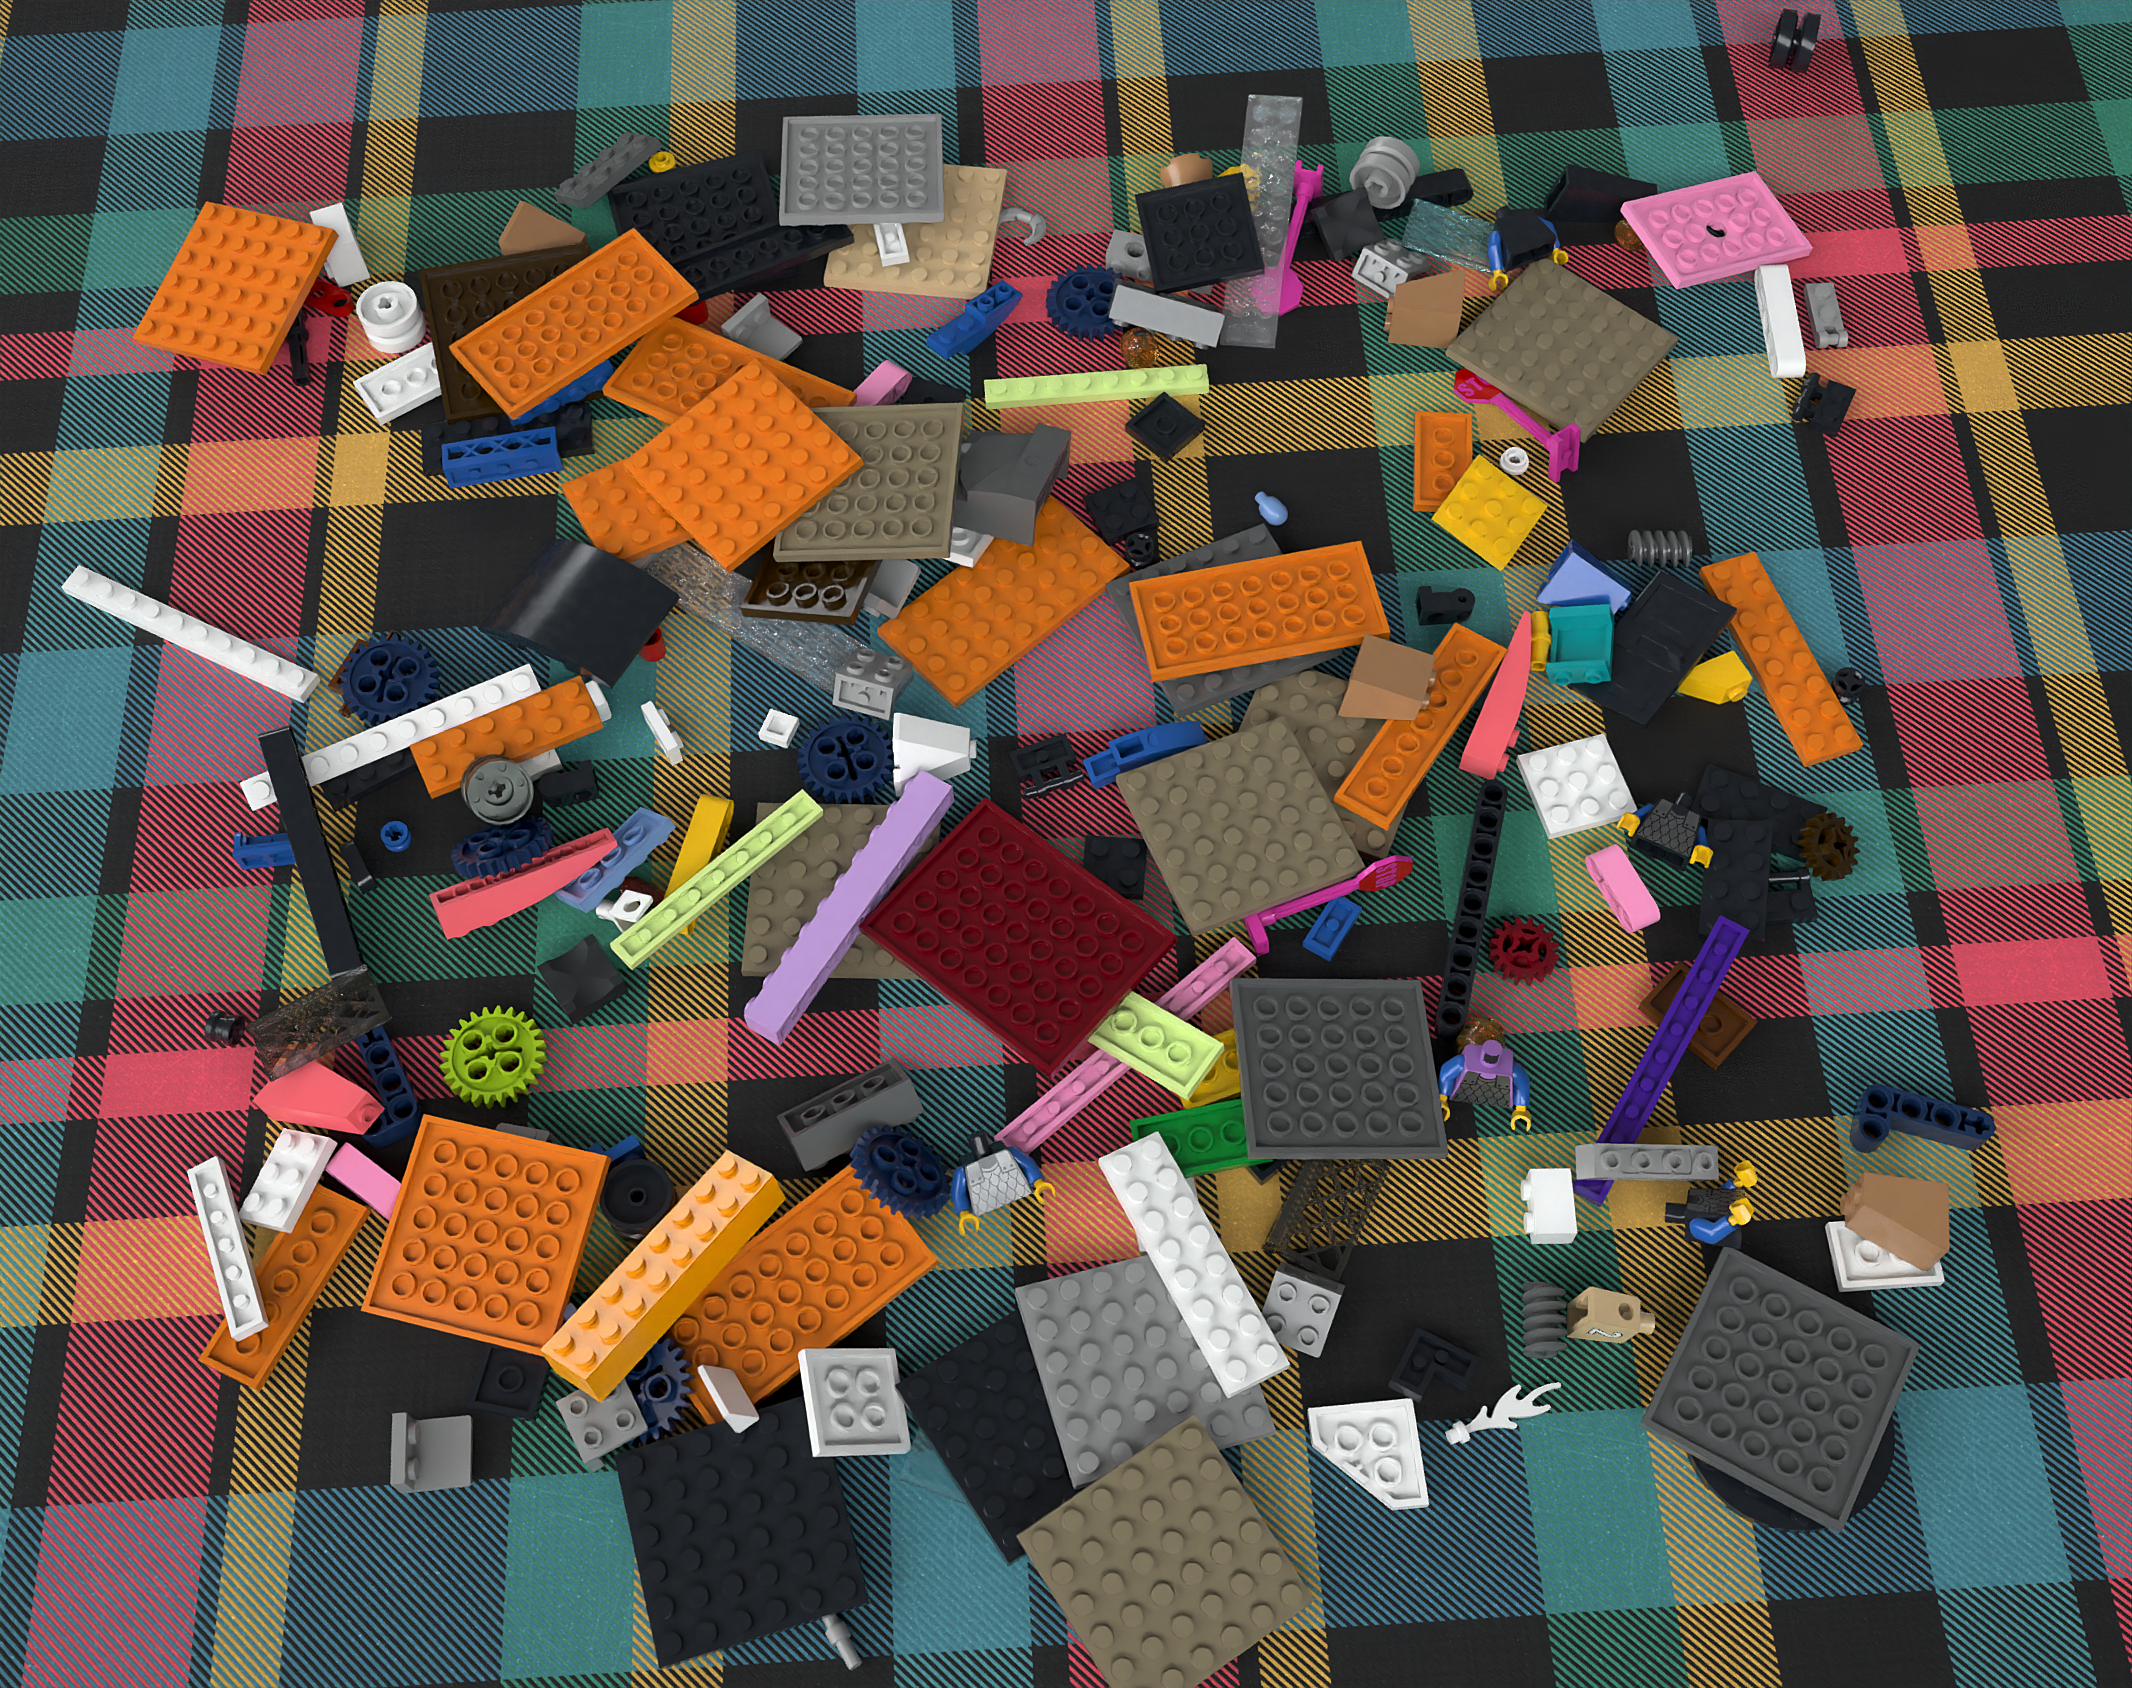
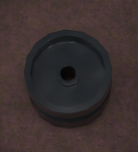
(1792, 40)
(636, 1198)

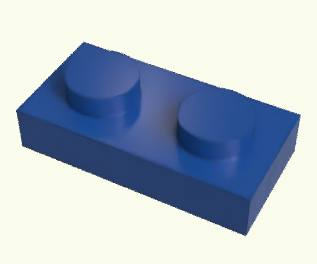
(1332, 927)

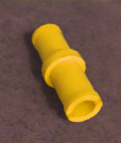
(1540, 640)

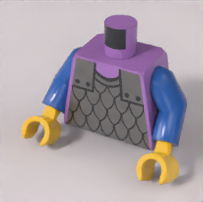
(1486, 1078)

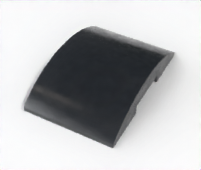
(581, 610)

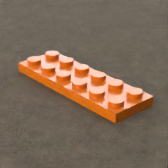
(513, 731)
(289, 1283)

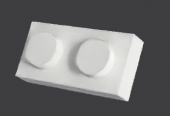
(891, 243)
(658, 724)

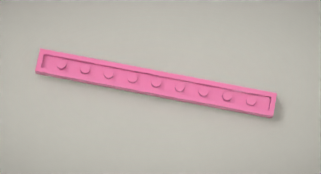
(1103, 1069)

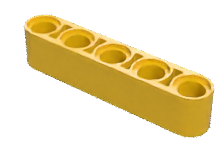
(701, 843)

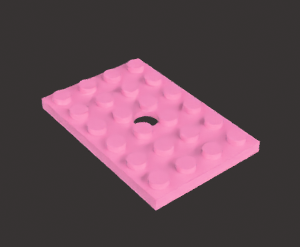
(1741, 205)

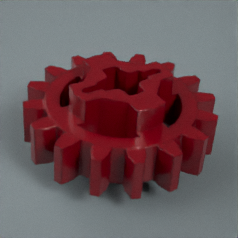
(1521, 963)

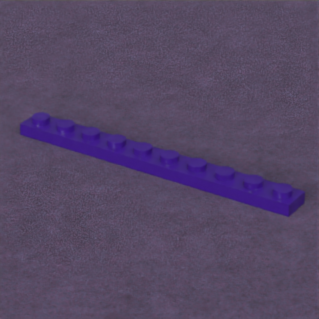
(1667, 1046)

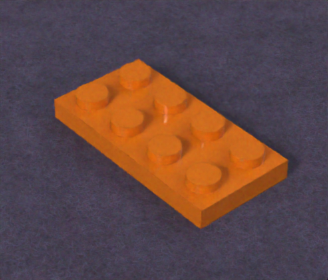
(1440, 456)

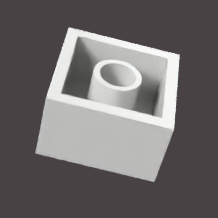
(345, 259)

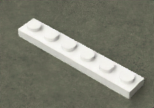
(228, 1249)

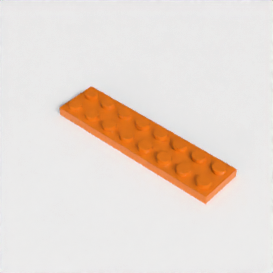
(1781, 661)
(1408, 748)

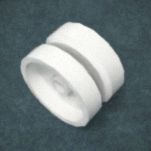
(391, 317)

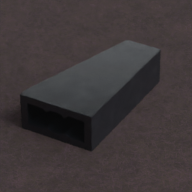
(1592, 195)

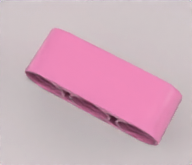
(883, 385)
(1622, 888)
(364, 1179)

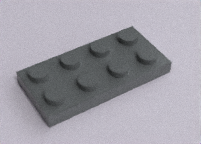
(607, 170)

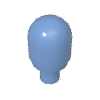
(1271, 509)

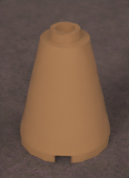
(1186, 169)

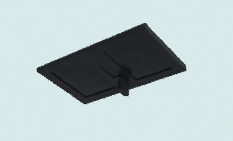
(1657, 647)

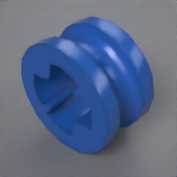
(388, 832)

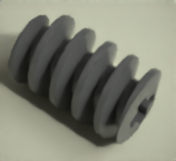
(1659, 547)
(1542, 1320)

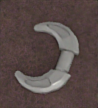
(1036, 222)

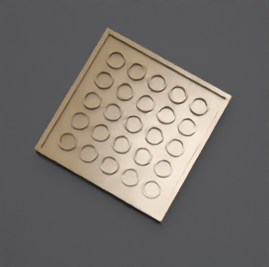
(944, 256)

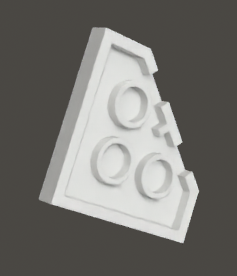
(1374, 1447)

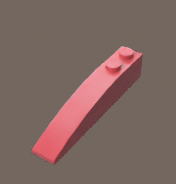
(1497, 721)
(489, 899)

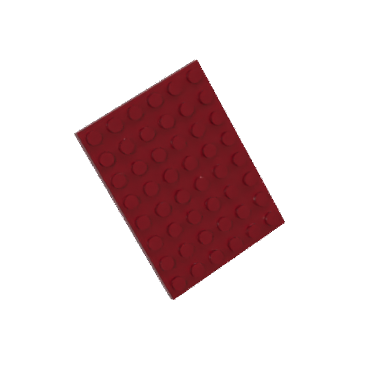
(1018, 936)

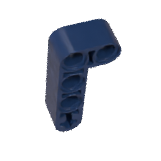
(394, 1101)
(1964, 1129)

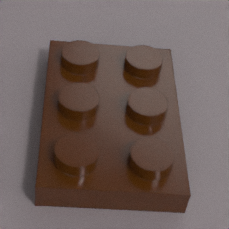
(1721, 1027)

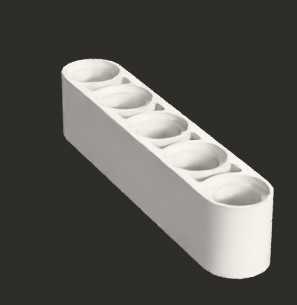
(1780, 321)

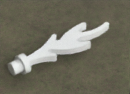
(1506, 1407)

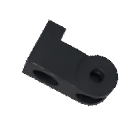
(1443, 606)
(570, 787)

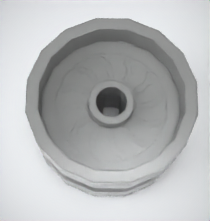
(1386, 171)

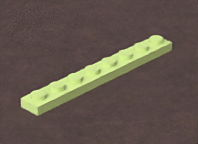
(1096, 386)
(716, 879)

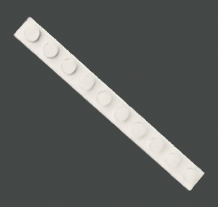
(191, 634)
(402, 732)

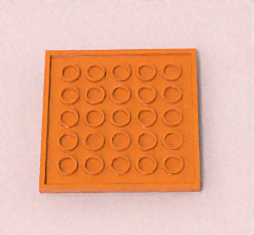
(235, 287)
(742, 465)
(486, 1234)

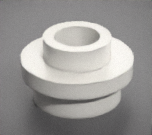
(1514, 455)

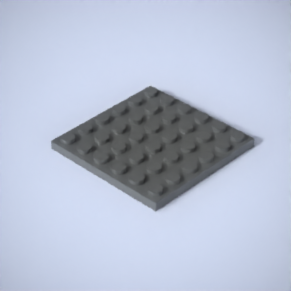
(1205, 689)
(1336, 1069)
(1781, 1388)

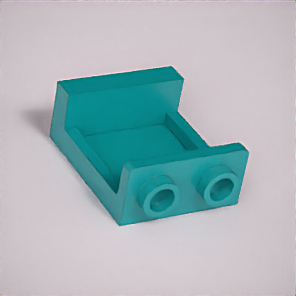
(1581, 644)

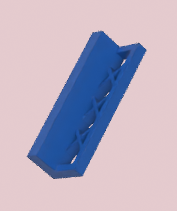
(501, 462)

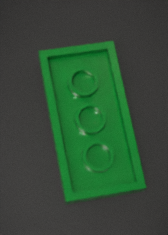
(1201, 1137)

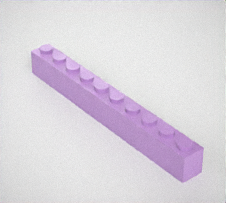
(855, 897)

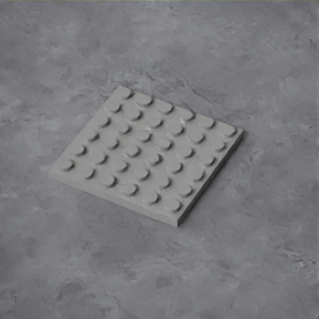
(861, 169)
(1125, 1368)

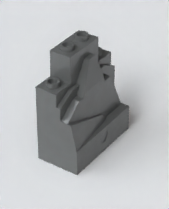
(1009, 480)

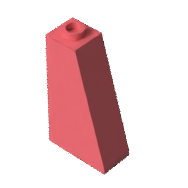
(319, 1099)

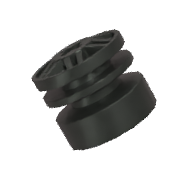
(513, 794)

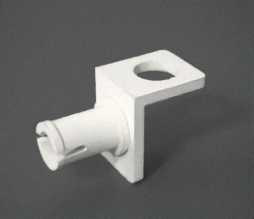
(626, 910)

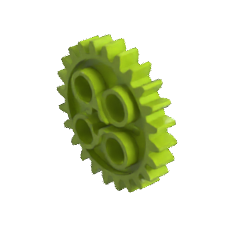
(497, 1082)

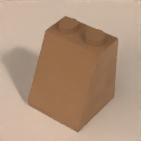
(536, 230)
(1426, 310)
(1388, 681)
(1900, 1216)

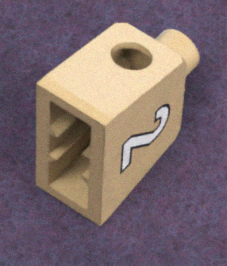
(1607, 1316)

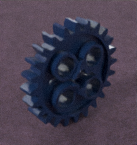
(1082, 302)
(365, 673)
(819, 768)
(502, 847)
(901, 1172)
(657, 1410)

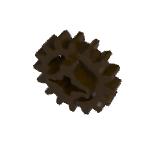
(1828, 846)

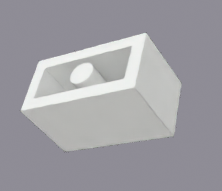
(1550, 1206)

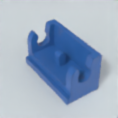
(262, 851)

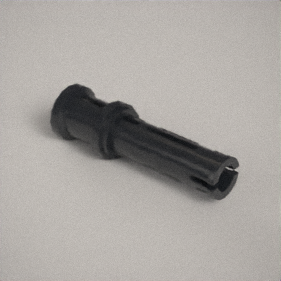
(297, 339)

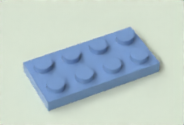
(635, 841)

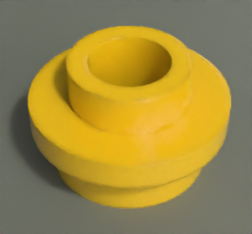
(662, 162)

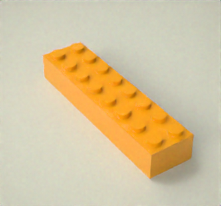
(663, 1275)

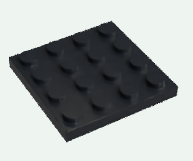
(1199, 234)

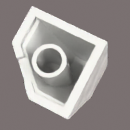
(931, 747)

